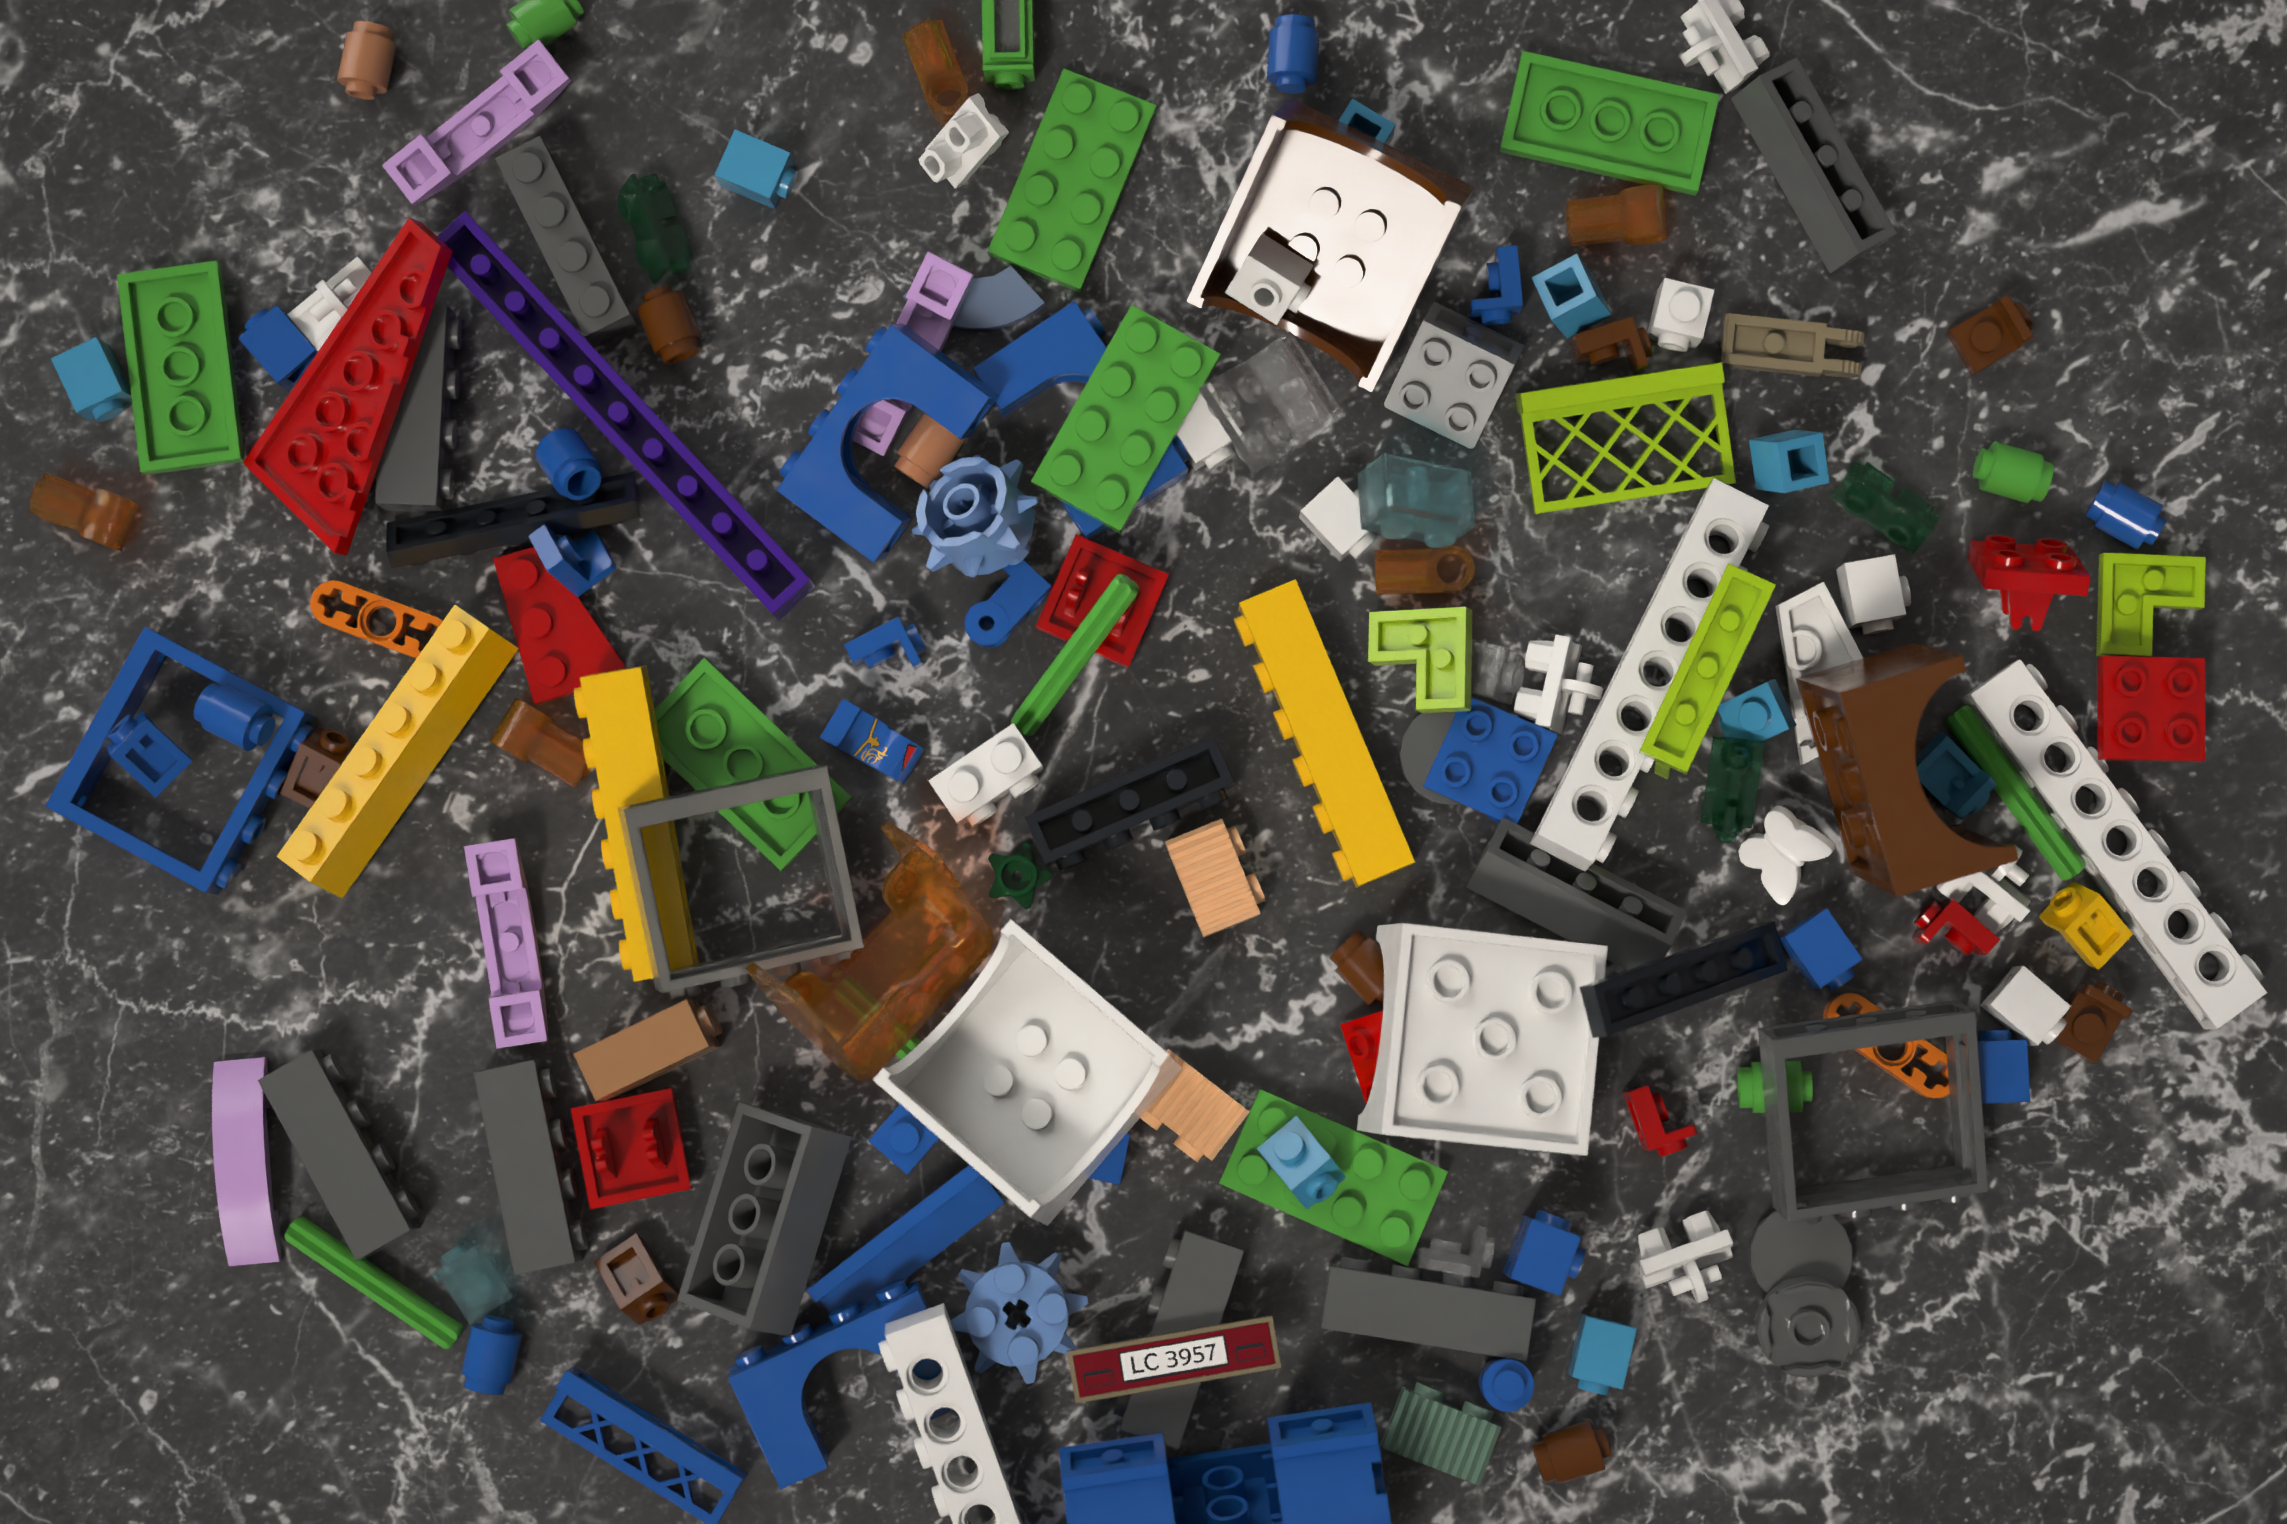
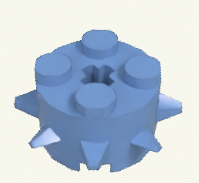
(976, 517)
(1048, 1309)

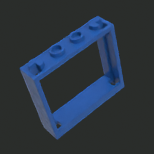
(123, 700)

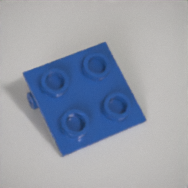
(1490, 761)

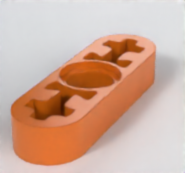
(352, 596)
(1915, 1077)

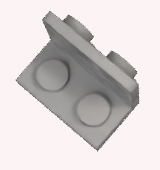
(1453, 375)

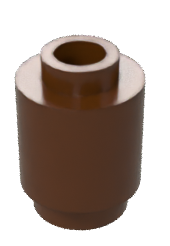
(670, 325)
(1361, 967)
(1571, 1453)

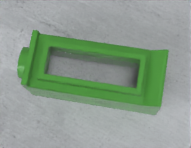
(1008, 43)

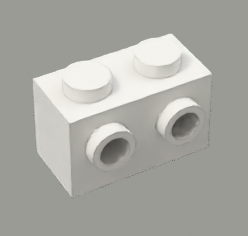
(986, 776)

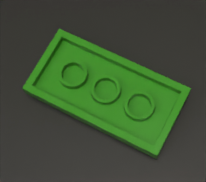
(1609, 123)
(1072, 180)
(180, 367)
(1125, 419)
(722, 738)
(1375, 1206)

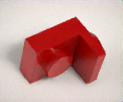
(1963, 928)
(1647, 1116)

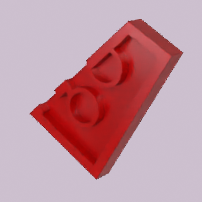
(551, 628)

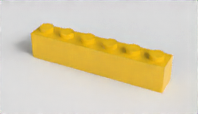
(1325, 734)
(397, 752)
(632, 771)

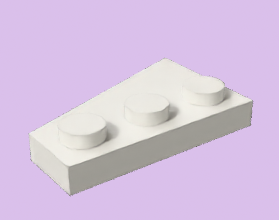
(1811, 641)

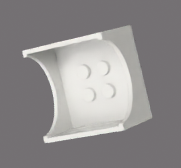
(1485, 1039)
(1031, 1076)

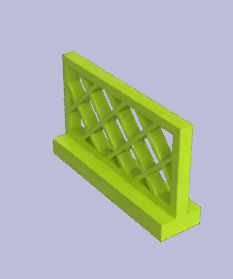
(1622, 393)
(1706, 670)

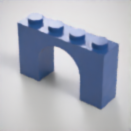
(1057, 353)
(825, 474)
(773, 1379)

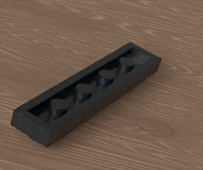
(508, 521)
(1683, 979)

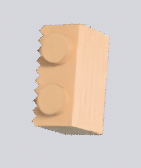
(1214, 877)
(1196, 1112)

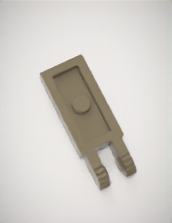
(1786, 346)

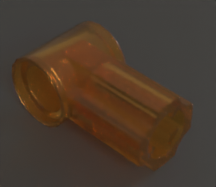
(936, 67)
(1632, 216)
(94, 514)
(1416, 571)
(536, 739)

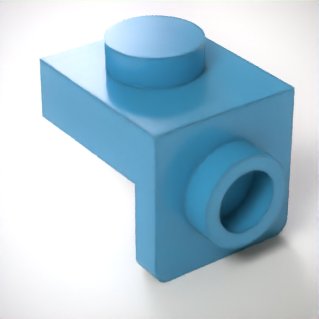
(1756, 714)
(1953, 777)
(1302, 1163)

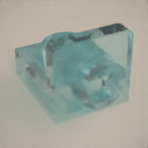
(473, 1281)

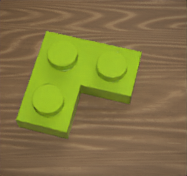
(2134, 586)
(1438, 645)

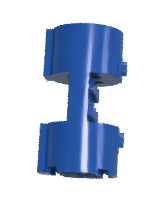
(1312, 1472)

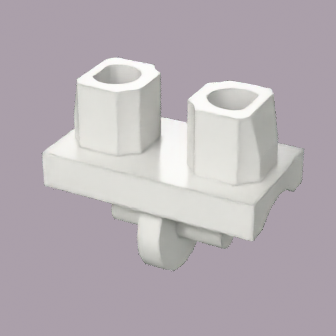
(1718, 44)
(963, 143)
(330, 301)
(1560, 662)
(2003, 899)
(1706, 1248)

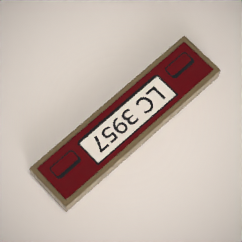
(1173, 1359)

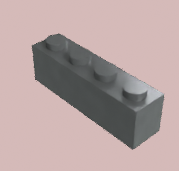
(1813, 165)
(566, 242)
(415, 457)
(1573, 902)
(340, 1153)
(529, 1166)
(1192, 1299)
(1428, 1311)

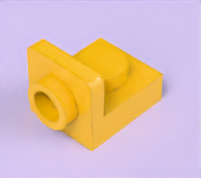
(2086, 924)

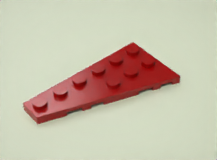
(339, 414)

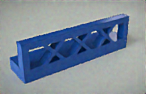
(910, 1241)
(653, 1432)

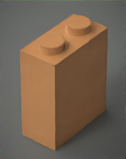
(649, 1049)

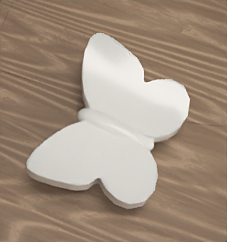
(1783, 852)

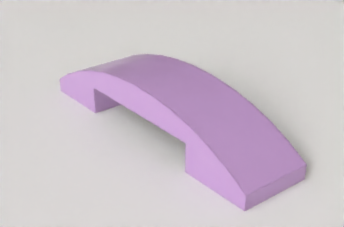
(480, 127)
(931, 313)
(508, 942)
(243, 1163)

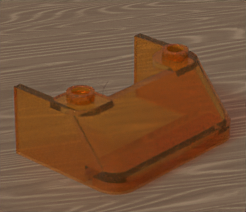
(899, 976)

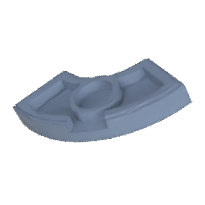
(997, 302)

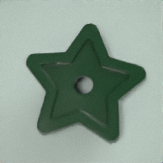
(1020, 890)

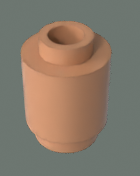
(367, 60)
(927, 451)

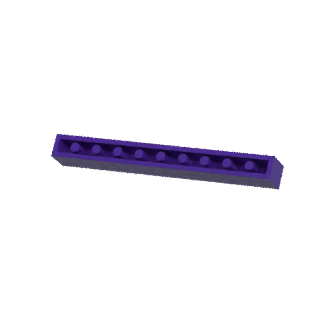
(624, 418)

